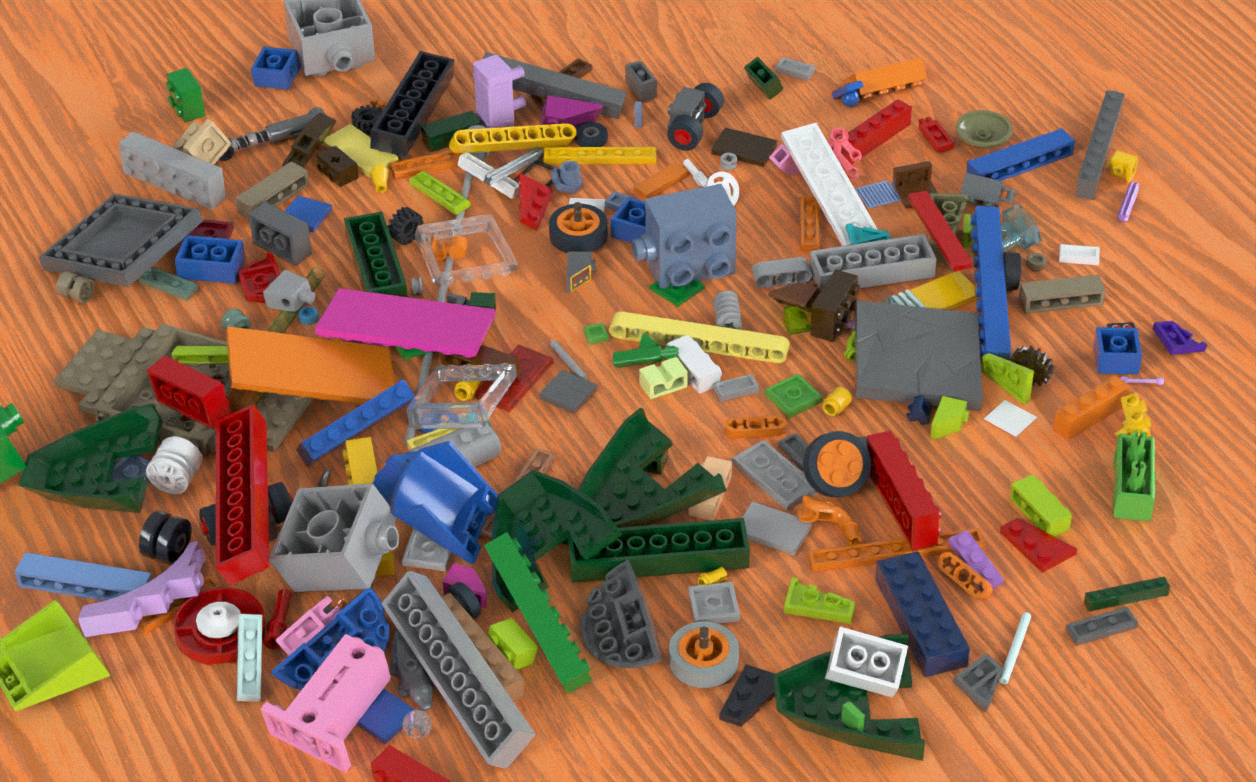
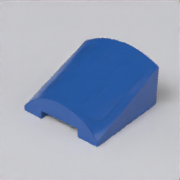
(444, 499)

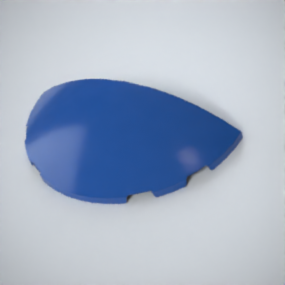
(360, 619)

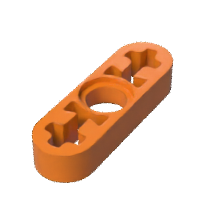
(769, 431)
(974, 576)

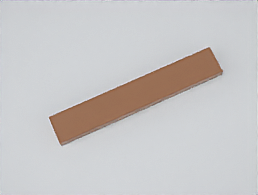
(539, 461)

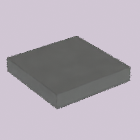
(568, 391)

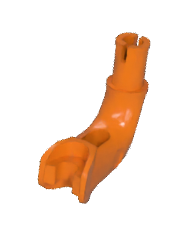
(825, 511)

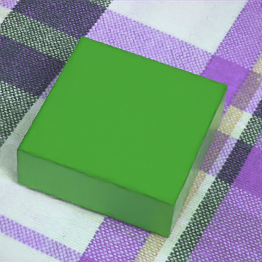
(596, 333)
(852, 717)

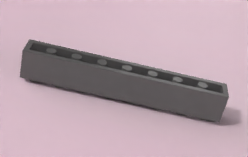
(546, 82)
(1100, 145)

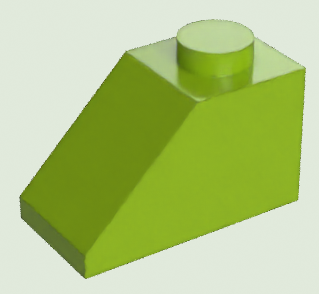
(949, 417)

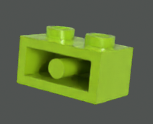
(513, 643)

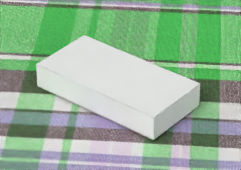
(1079, 254)

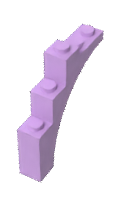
(155, 597)

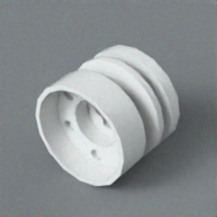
(174, 465)

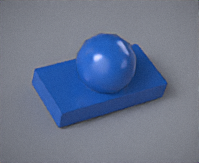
(848, 93)

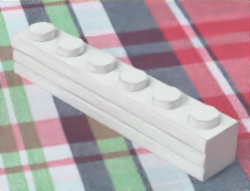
(480, 169)

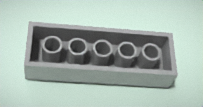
(172, 170)
(876, 261)

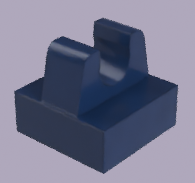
(919, 410)

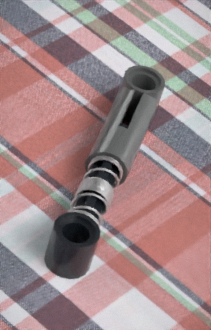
(271, 133)

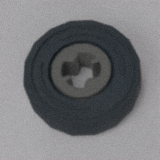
(591, 135)
(466, 598)

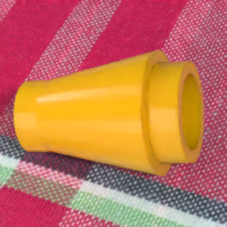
(379, 176)
(465, 389)

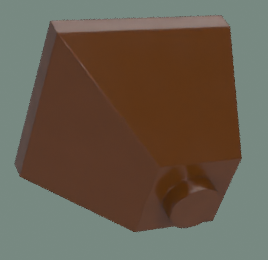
(797, 295)

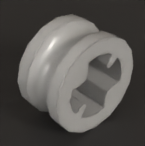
(728, 161)
(417, 286)

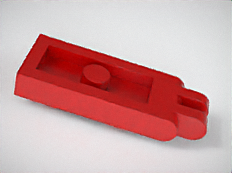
(935, 135)

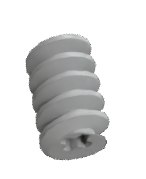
(727, 310)

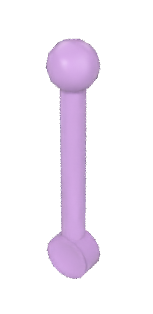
(1159, 381)

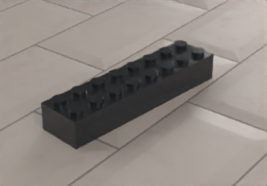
(412, 104)

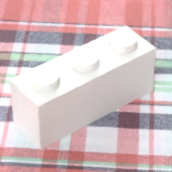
(700, 368)

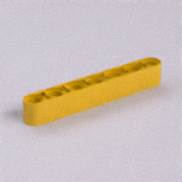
(505, 142)

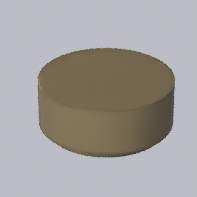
(1036, 262)

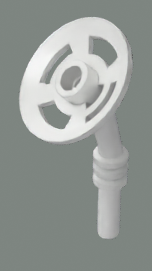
(702, 180)

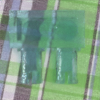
(1020, 226)

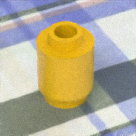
(836, 401)

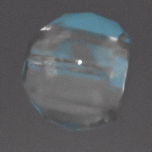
(417, 724)

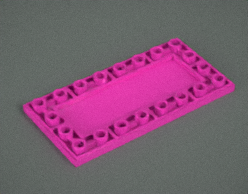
(406, 322)

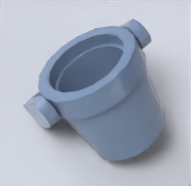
(570, 177)

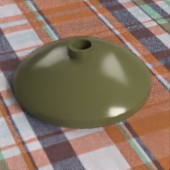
(984, 129)

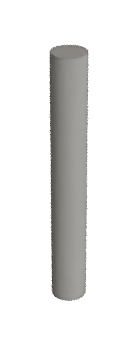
(567, 359)

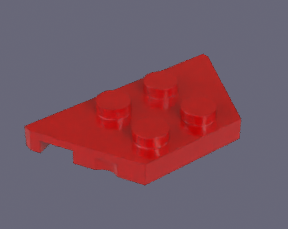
(257, 277)

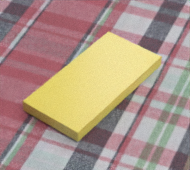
(357, 147)

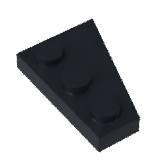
(748, 695)

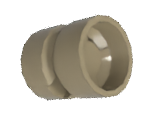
(75, 287)

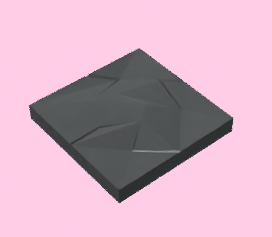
(121, 239)
(916, 353)

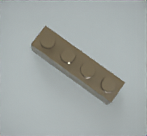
(273, 189)
(1062, 294)

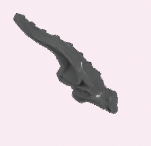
(410, 673)

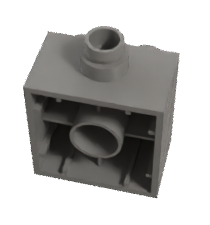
(329, 34)
(334, 538)

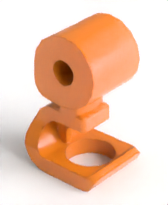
(456, 248)

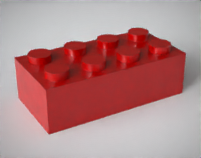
(188, 391)

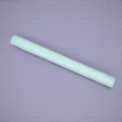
(1015, 647)

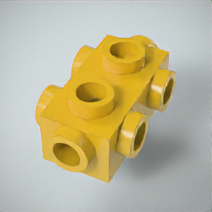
(1135, 416)

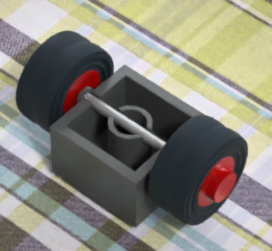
(688, 114)
(278, 507)

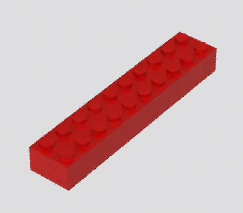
(241, 495)

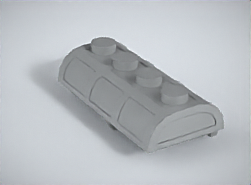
(475, 444)

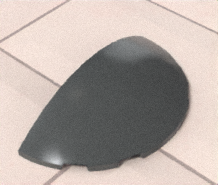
(619, 622)

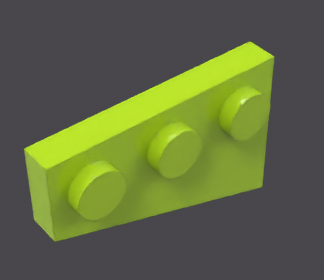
(1009, 375)

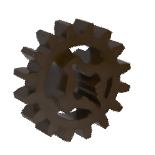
(1035, 361)

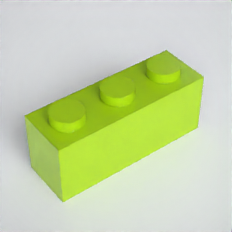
(1040, 506)

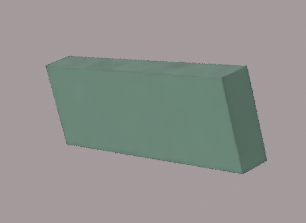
(168, 283)

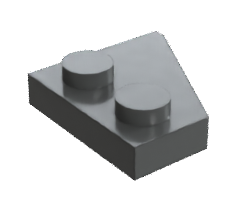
(980, 680)

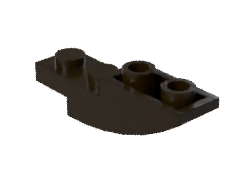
(310, 139)

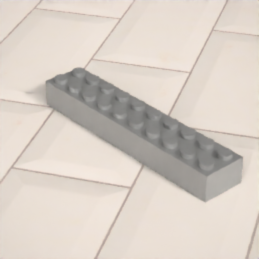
(458, 670)

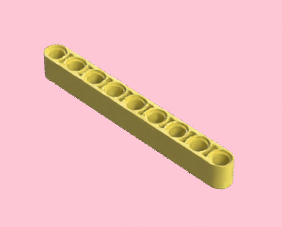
(710, 338)

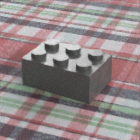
(280, 233)

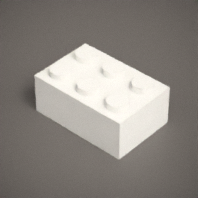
(866, 662)

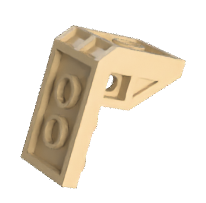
(203, 142)

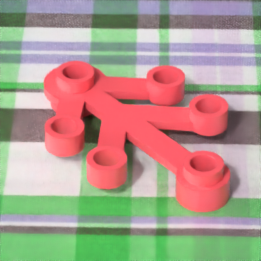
(843, 142)

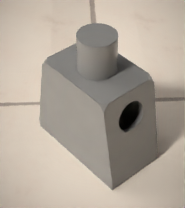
(288, 292)

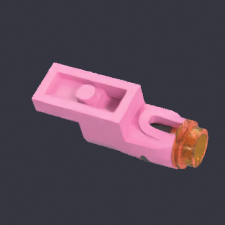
(311, 623)

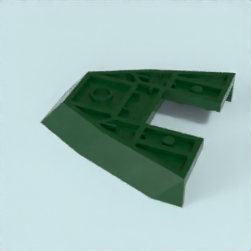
(82, 463)
(632, 495)
(543, 515)
(817, 705)

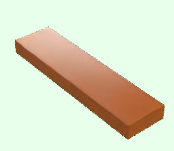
(425, 163)
(809, 223)
(151, 622)

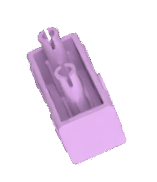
(495, 92)

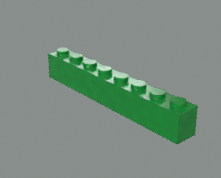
(538, 613)

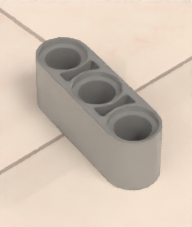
(781, 272)

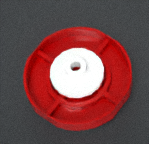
(209, 624)

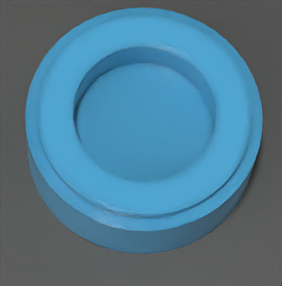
(308, 315)

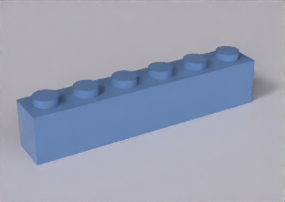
(77, 577)

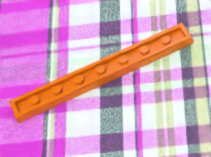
(871, 552)

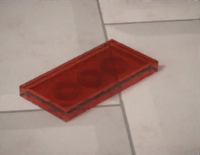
(532, 367)

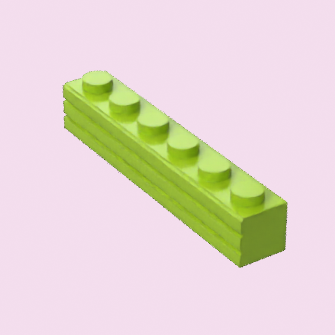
(201, 354)

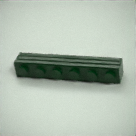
(1126, 594)

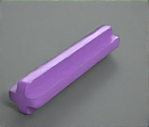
(1128, 201)

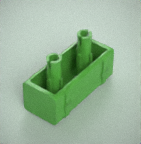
(1134, 477)

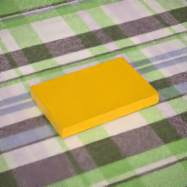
(946, 292)

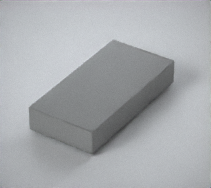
(795, 69)
(736, 387)

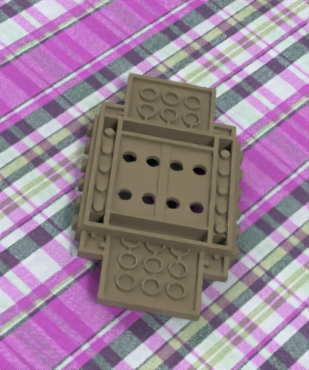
(115, 378)

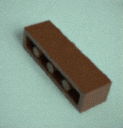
(484, 355)

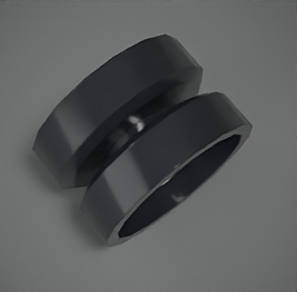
(164, 537)

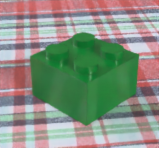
(185, 95)

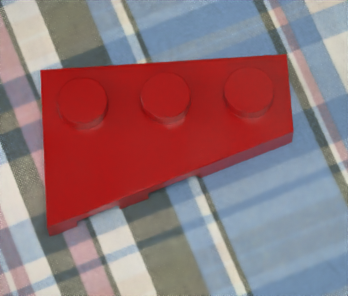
(533, 201)
(1036, 545)

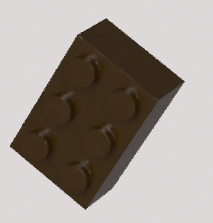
(834, 305)

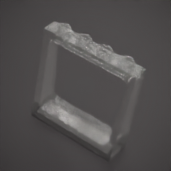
(465, 226)
(464, 414)

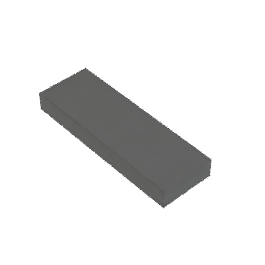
(1101, 626)

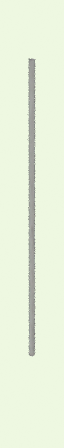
(441, 298)

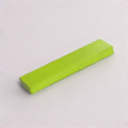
(439, 192)

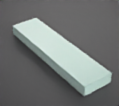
(249, 657)

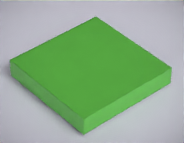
(793, 395)

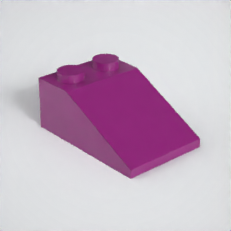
(568, 111)

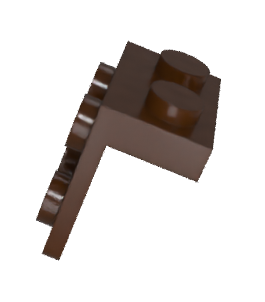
(912, 179)

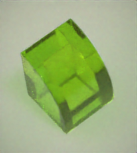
(795, 320)

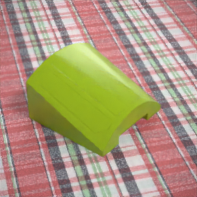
(46, 658)

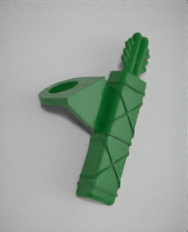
(647, 352)

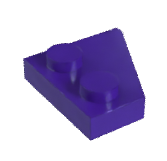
(1177, 339)

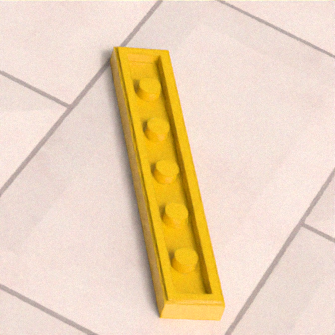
(600, 155)

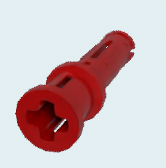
(277, 624)

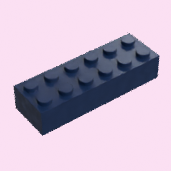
(922, 614)

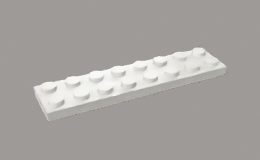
(827, 180)

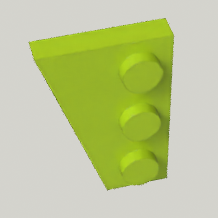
(810, 602)

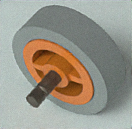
(703, 654)

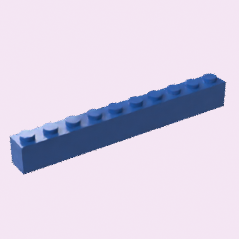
(990, 282)

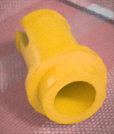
(713, 577)

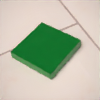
(678, 294)

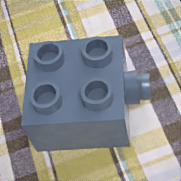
(689, 236)

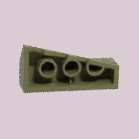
(951, 208)

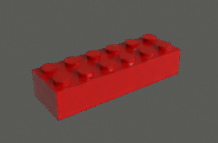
(903, 491)

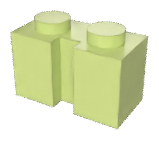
(663, 379)

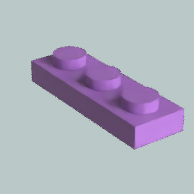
(971, 553)

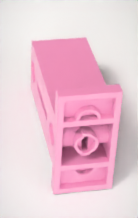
(331, 702)

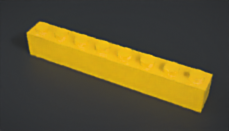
(362, 470)

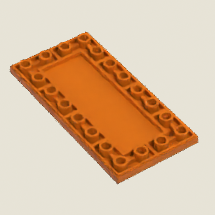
(307, 366)

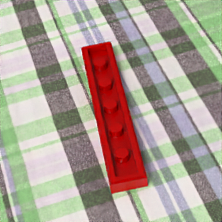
(940, 231)

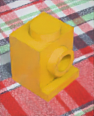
(1123, 165)

